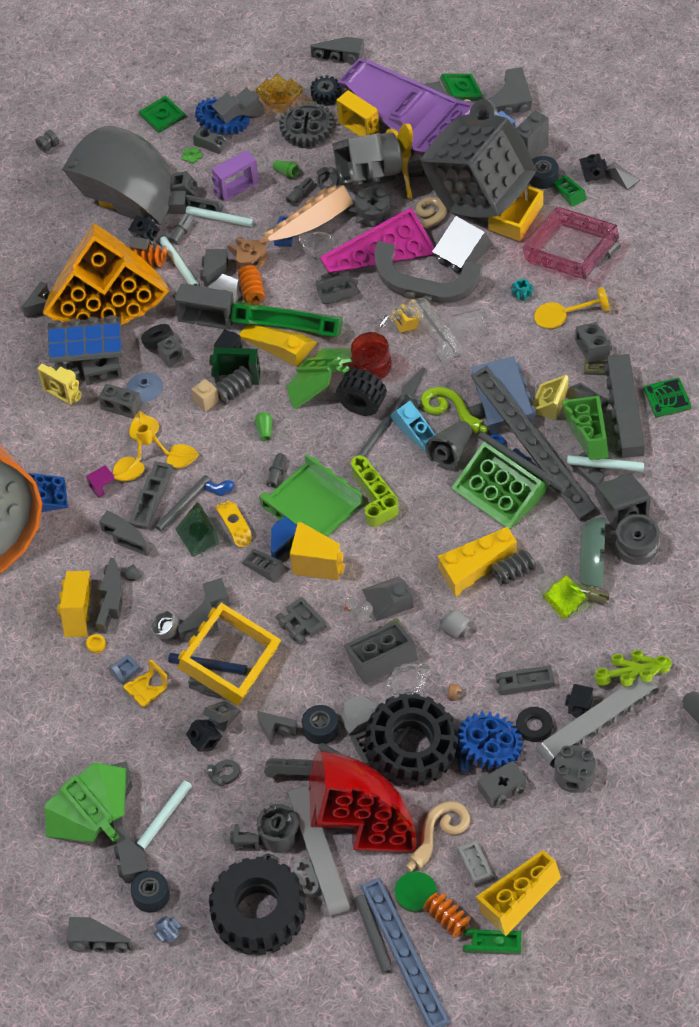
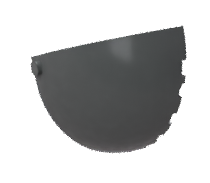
(122, 171)

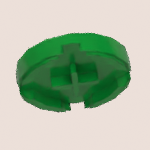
(414, 890)

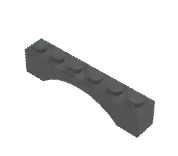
(131, 856)

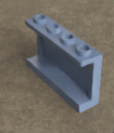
(508, 374)

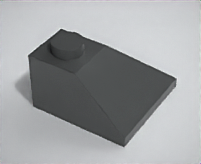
(389, 597)

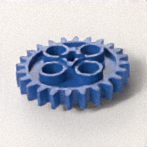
(206, 116)
(483, 733)

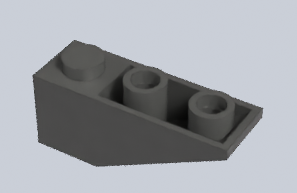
(342, 49)
(90, 934)

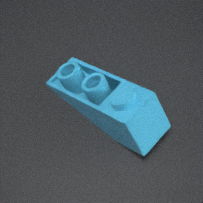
(413, 424)

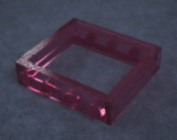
(575, 221)

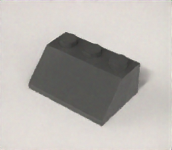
(381, 651)

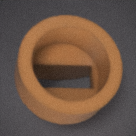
(452, 691)

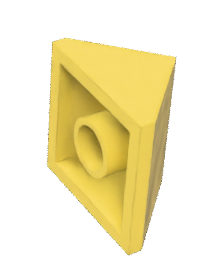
(550, 396)

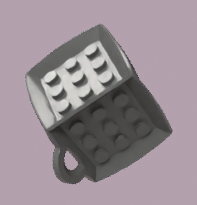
(478, 163)

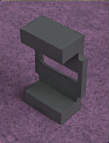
(140, 243)

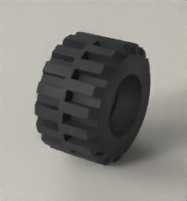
(361, 392)

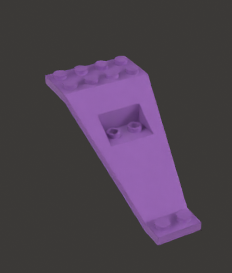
(404, 101)

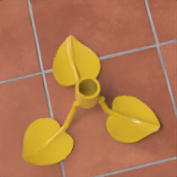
(143, 431)

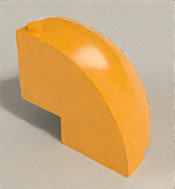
(104, 277)

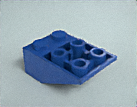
(52, 491)

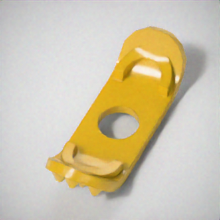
(239, 530)

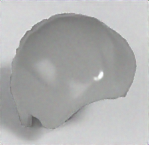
(165, 625)

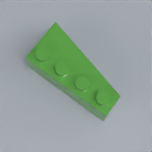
(587, 424)

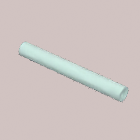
(218, 216)
(190, 279)
(605, 463)
(163, 815)

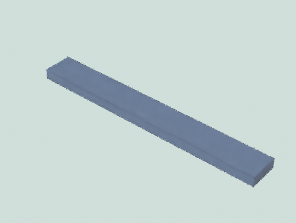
(404, 954)

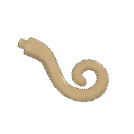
(437, 218)
(424, 851)

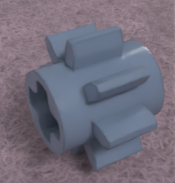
(167, 929)

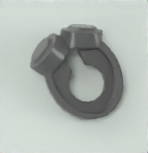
(321, 176)
(212, 772)

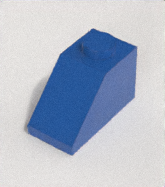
(282, 537)

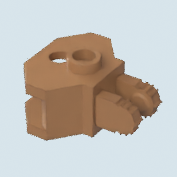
(248, 252)

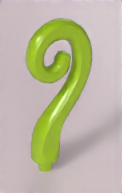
(476, 424)

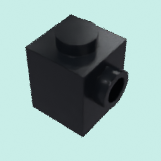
(228, 339)
(579, 700)

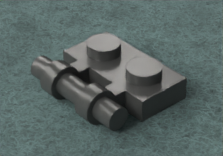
(305, 616)

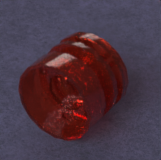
(372, 353)

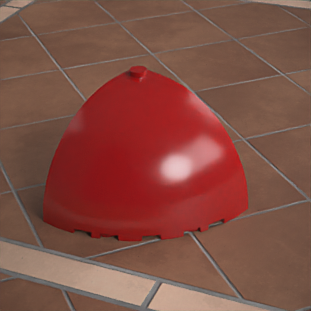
(359, 799)

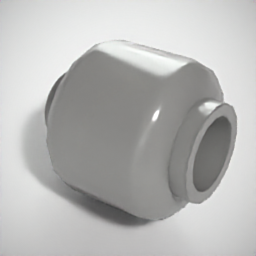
(455, 623)

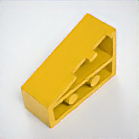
(74, 603)

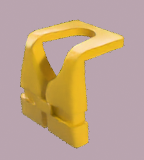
(140, 686)

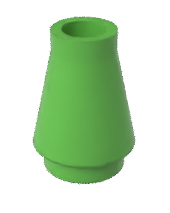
(287, 168)
(264, 425)

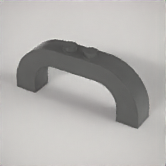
(421, 288)

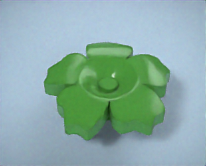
(191, 155)

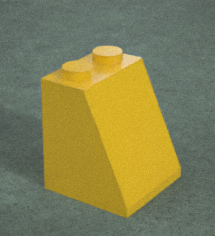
(315, 554)

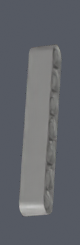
(597, 718)
(319, 853)

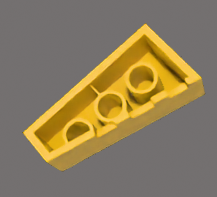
(473, 560)

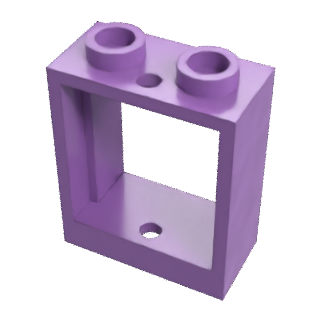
(229, 168)

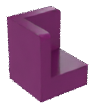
(98, 479)

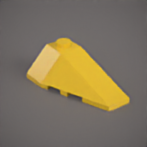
(283, 344)

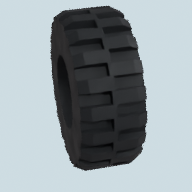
(405, 766)
(259, 933)

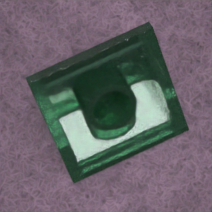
(197, 531)

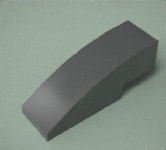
(123, 533)

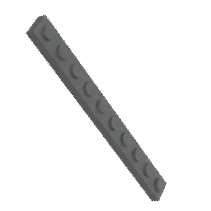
(532, 441)

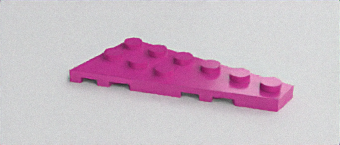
(402, 230)

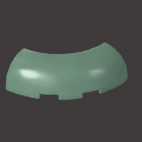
(590, 559)

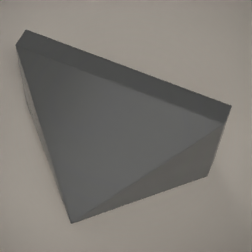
(621, 176)

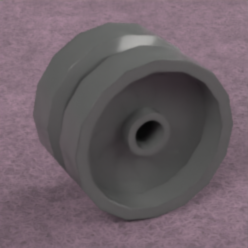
(637, 539)

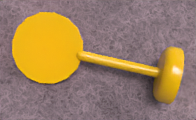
(554, 314)

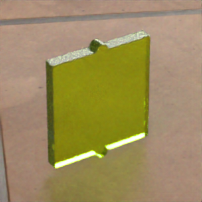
(565, 597)

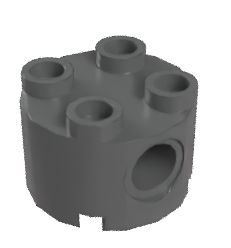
(574, 768)
(278, 828)

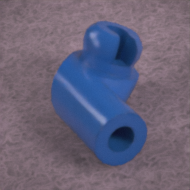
(221, 488)

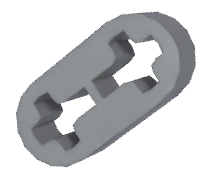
(311, 877)

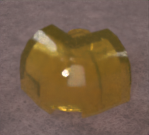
(279, 93)

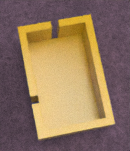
(518, 216)

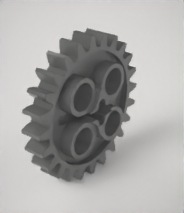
(294, 122)

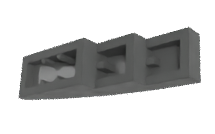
(151, 494)

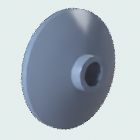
(148, 391)

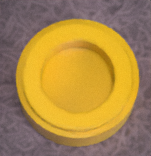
(95, 643)

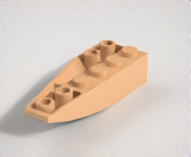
(311, 215)

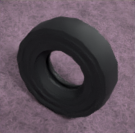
(155, 335)
(534, 735)

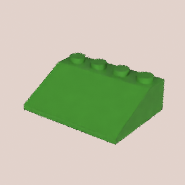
(499, 486)

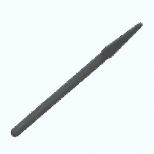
(408, 388)

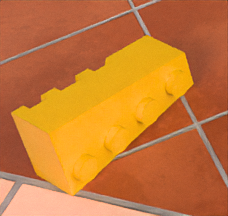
(518, 892)

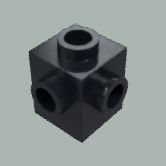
(593, 167)
(144, 228)
(203, 735)

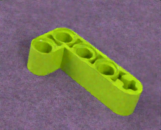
(377, 485)

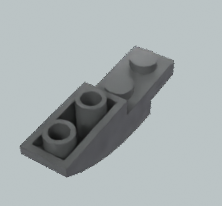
(112, 597)

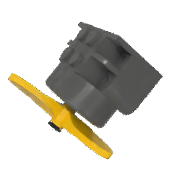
(374, 157)

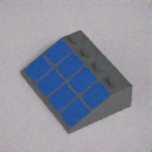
(85, 339)

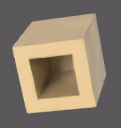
(205, 395)

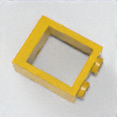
(348, 106)

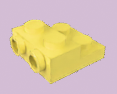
(60, 383)

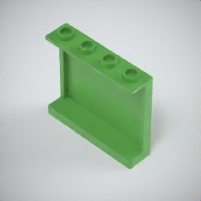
(314, 498)

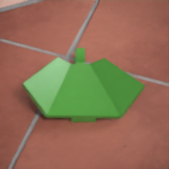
(315, 374)
(87, 804)

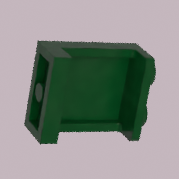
(227, 360)

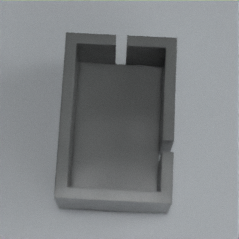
(214, 303)

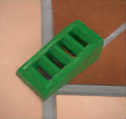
(574, 198)

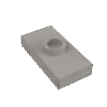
(475, 863)

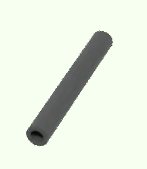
(183, 503)
(373, 934)

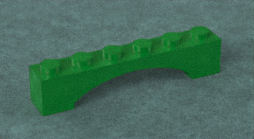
(288, 318)

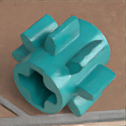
(522, 289)

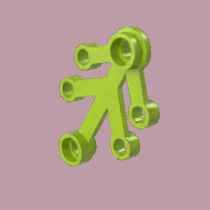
(632, 669)

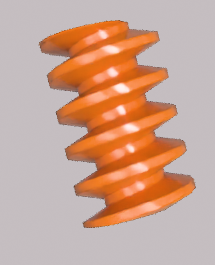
(153, 256)
(251, 284)
(446, 915)

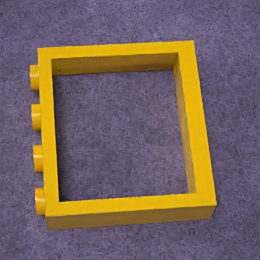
(212, 680)

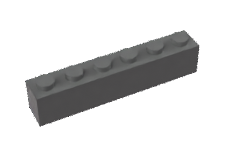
(625, 406)

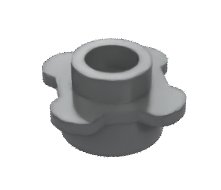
(413, 398)

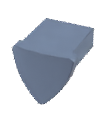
(124, 669)

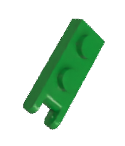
(492, 942)

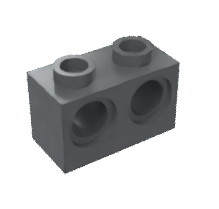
(592, 342)
(120, 401)

